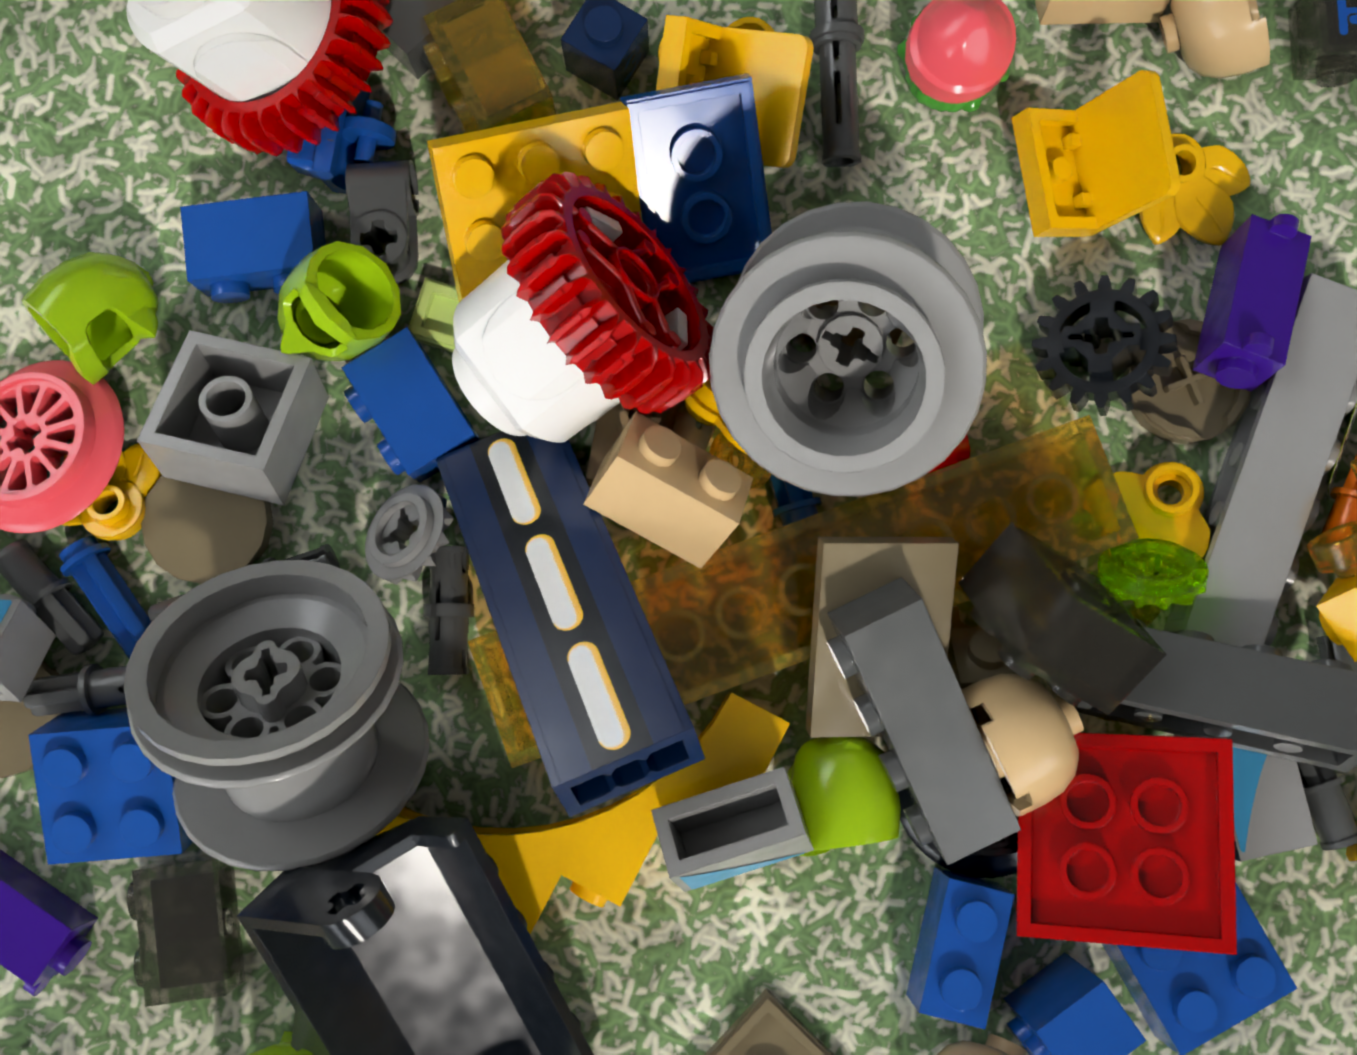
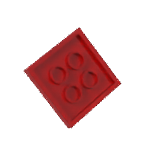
(1135, 847)

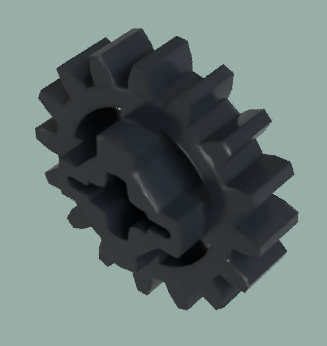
(1129, 345)

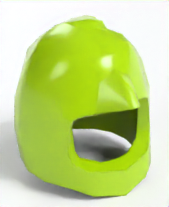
(337, 303)
(95, 310)
(844, 793)

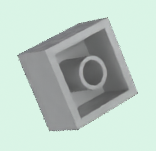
(234, 417)

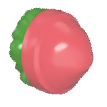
(958, 52)

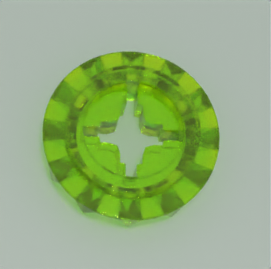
(1131, 567)

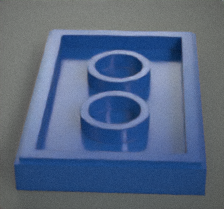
(701, 173)

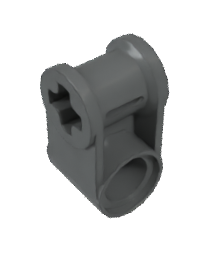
(385, 212)

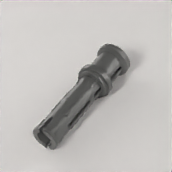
(841, 38)

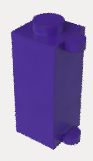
(1253, 302)
(39, 927)

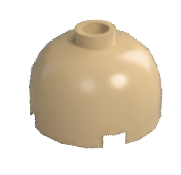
(1217, 36)
(1026, 737)

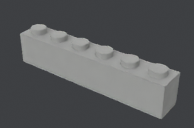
(1275, 471)

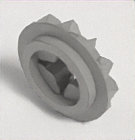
(394, 525)

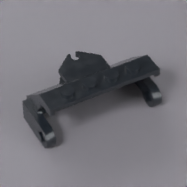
(410, 952)

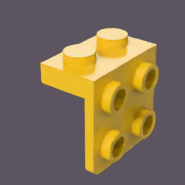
(775, 60)
(1097, 161)

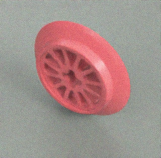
(60, 407)

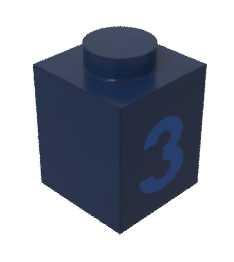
(605, 45)

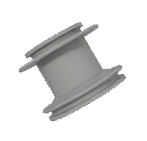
(887, 276)
(278, 714)

